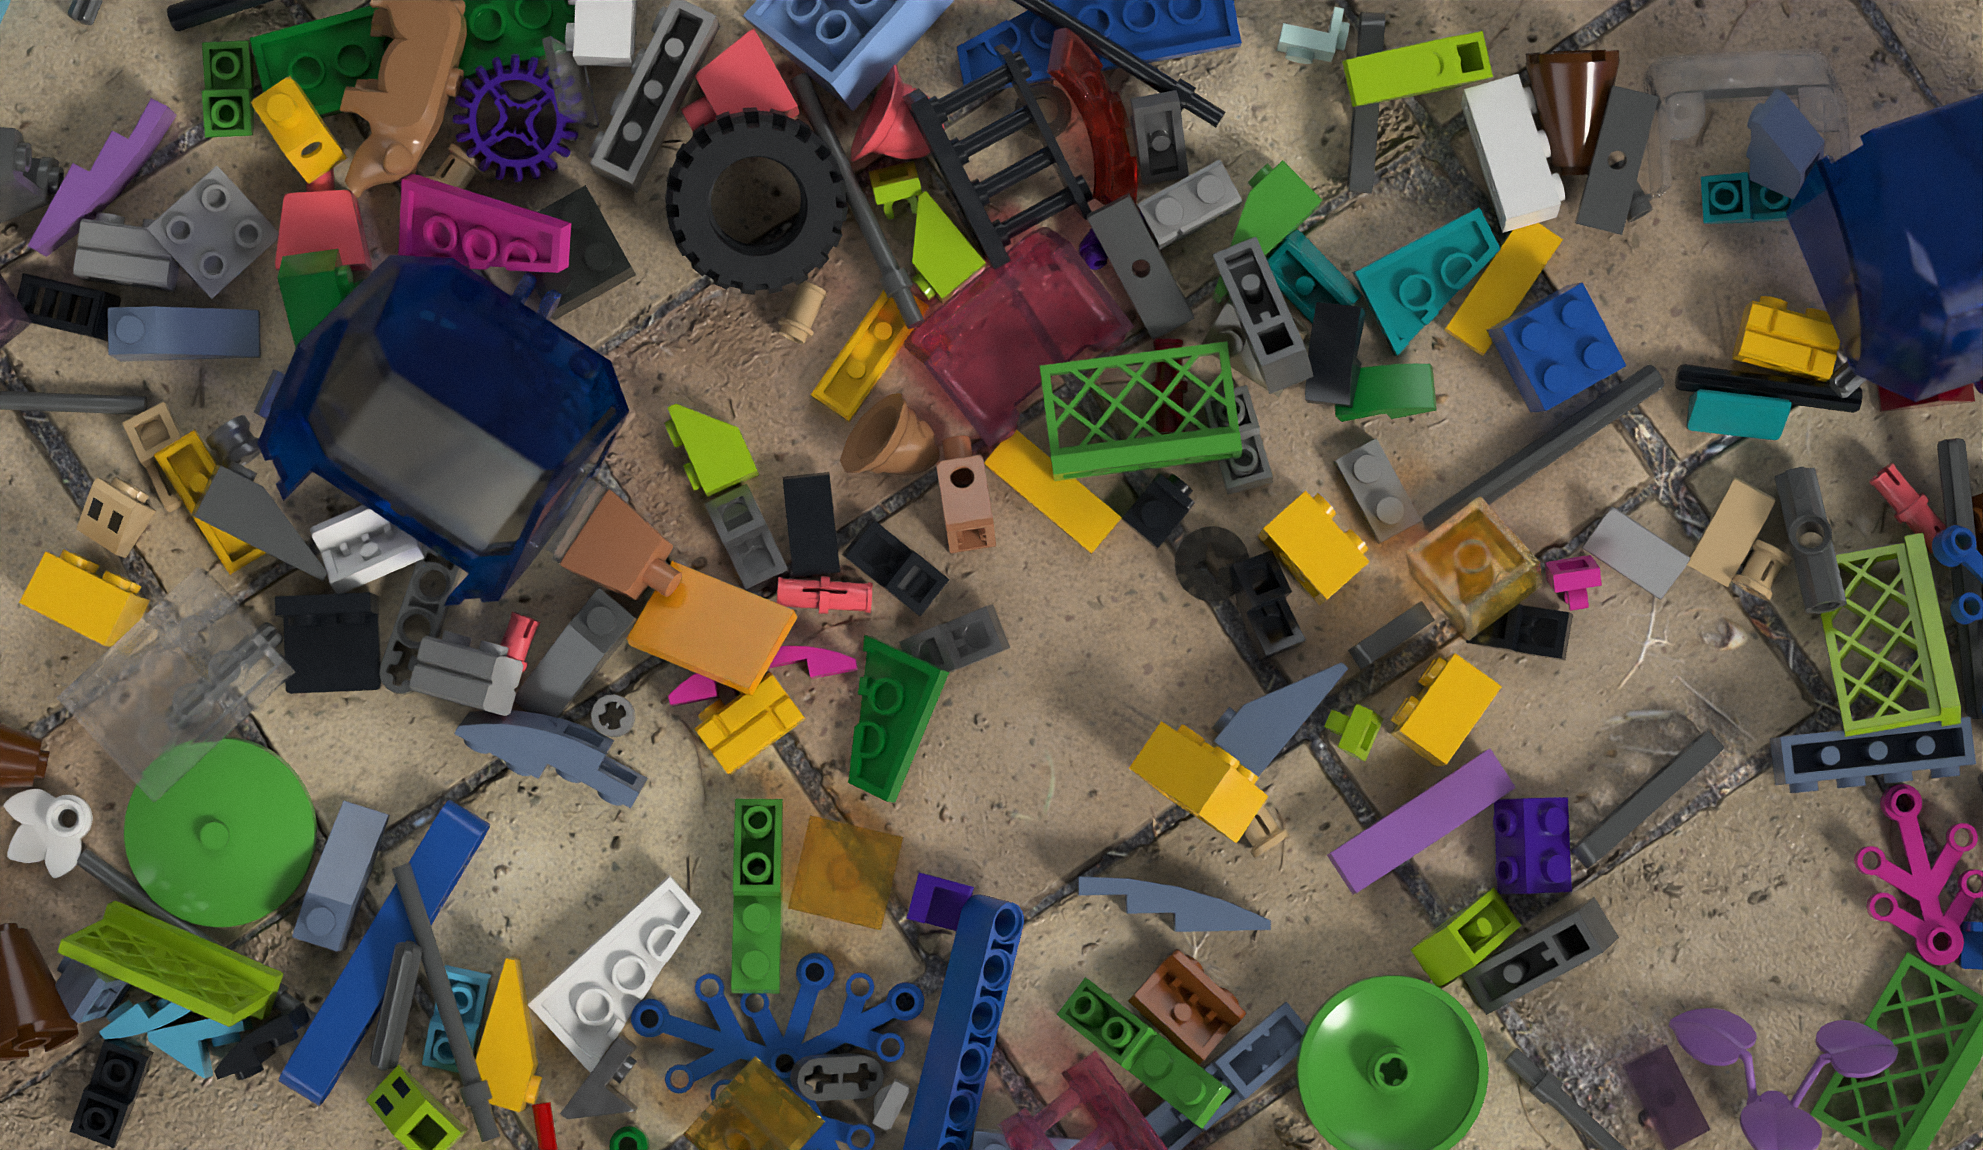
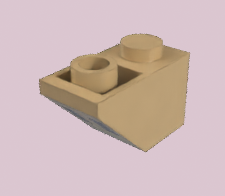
(115, 515)

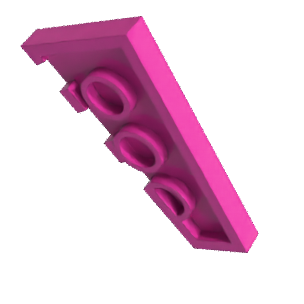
(478, 229)

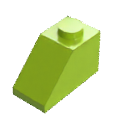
(941, 253)
(1465, 938)

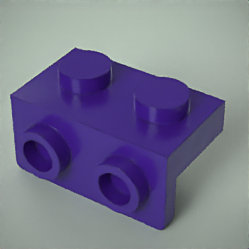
(1532, 845)

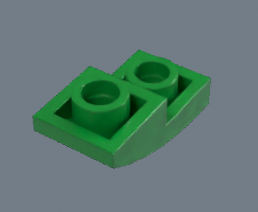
(1393, 391)

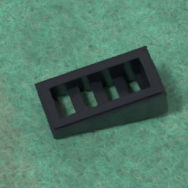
(92, 312)

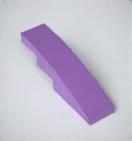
(90, 192)
(1421, 821)

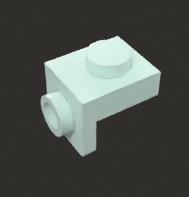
(1307, 44)

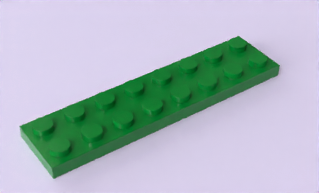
(338, 49)

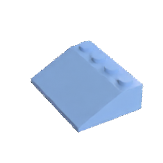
(845, 42)

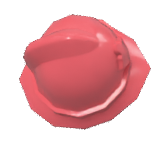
(889, 124)

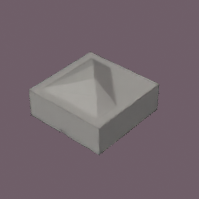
(888, 1103)

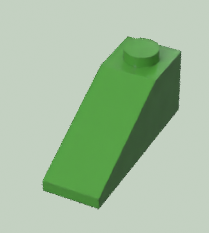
(1272, 211)

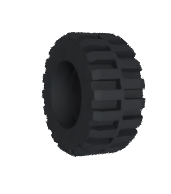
(766, 264)

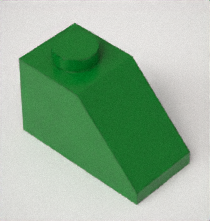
(312, 288)

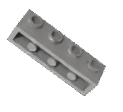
(654, 94)

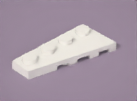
(603, 985)

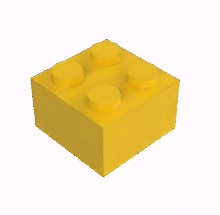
(1314, 546)
(80, 599)
(1445, 709)
(1200, 779)

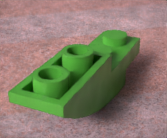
(757, 896)
(1144, 1053)

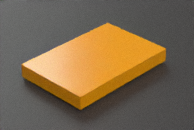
(713, 629)

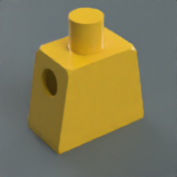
(296, 125)

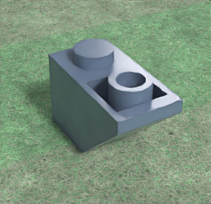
(1782, 145)

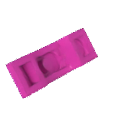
(820, 664)

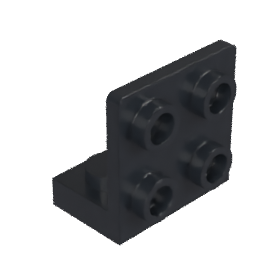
(331, 642)

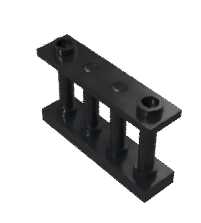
(954, 154)

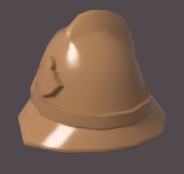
(890, 441)

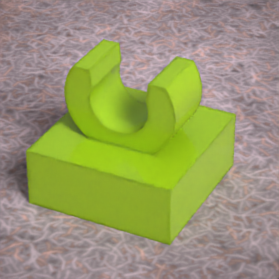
(896, 184)
(1356, 731)

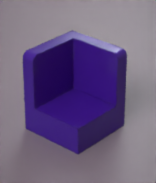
(938, 901)

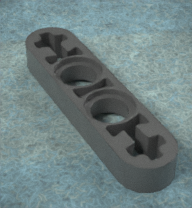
(1365, 117)
(413, 604)
(1647, 798)

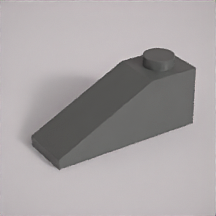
(1263, 315)
(250, 514)
(576, 656)
(1541, 956)

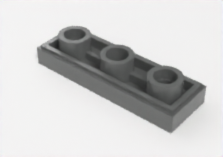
(1608, 189)
(1152, 290)

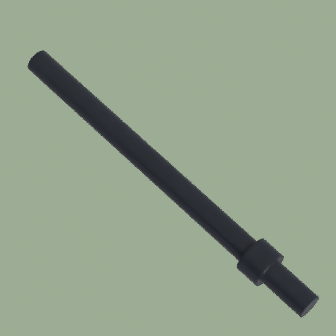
(1126, 60)

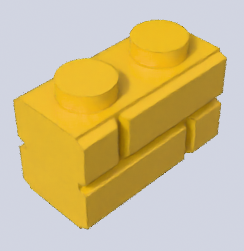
(1787, 340)
(748, 723)

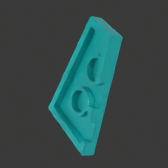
(1422, 276)

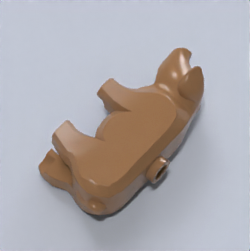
(411, 87)

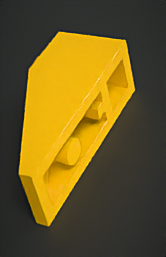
(508, 1046)

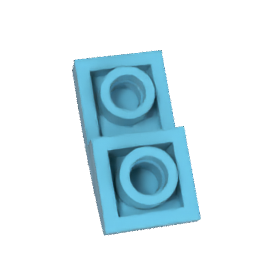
(470, 993)
(141, 1018)

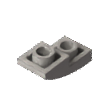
(1253, 466)

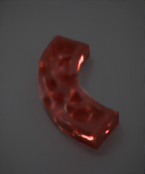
(1103, 114)

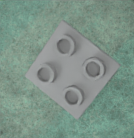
(213, 232)

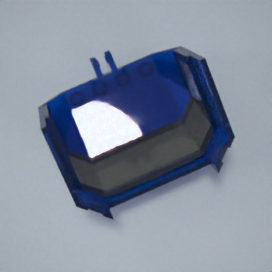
(448, 414)

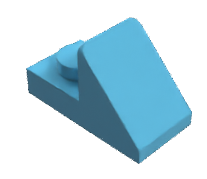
(189, 1041)

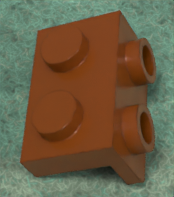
(1187, 1006)

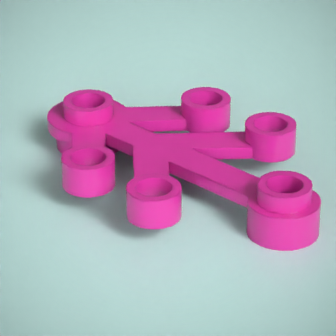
(1924, 882)

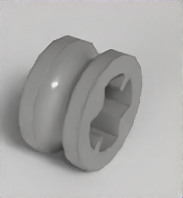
(600, 708)

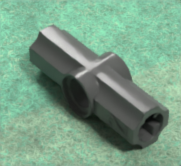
(1817, 566)

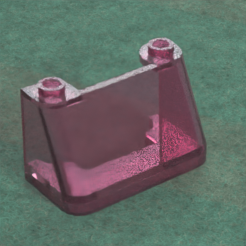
(1009, 321)

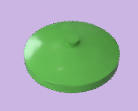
(224, 837)
(1392, 1067)

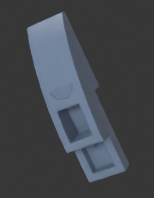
(535, 740)

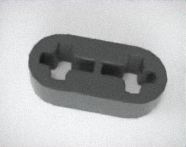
(1391, 635)
(837, 1087)

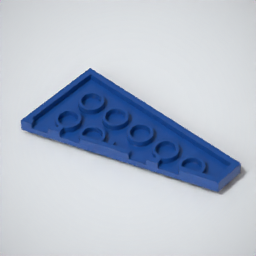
(1144, 27)

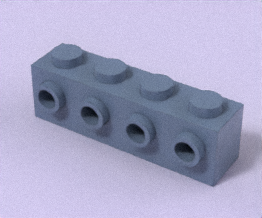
(1892, 752)

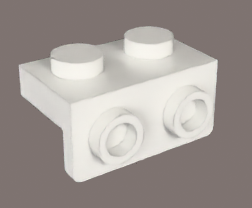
(362, 548)

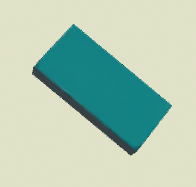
(1309, 276)
(1737, 414)

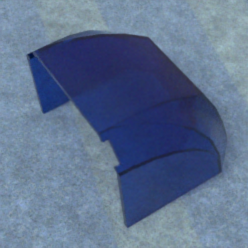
(1902, 249)

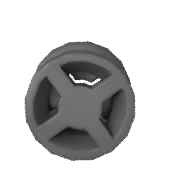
(234, 442)

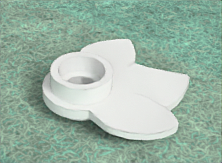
(42, 831)

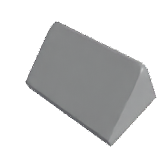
(1636, 552)

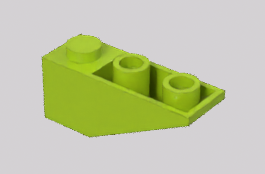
(1417, 69)

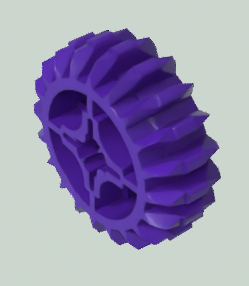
(484, 142)

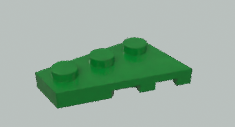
(894, 713)

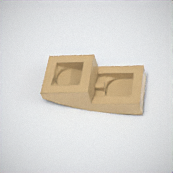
(149, 434)
(1731, 531)

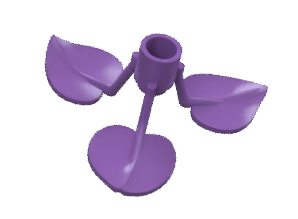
(1771, 1119)

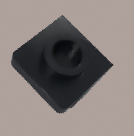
(1160, 509)

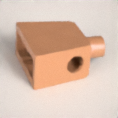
(965, 509)
(622, 551)

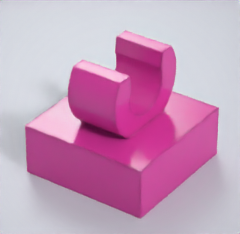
(1572, 578)

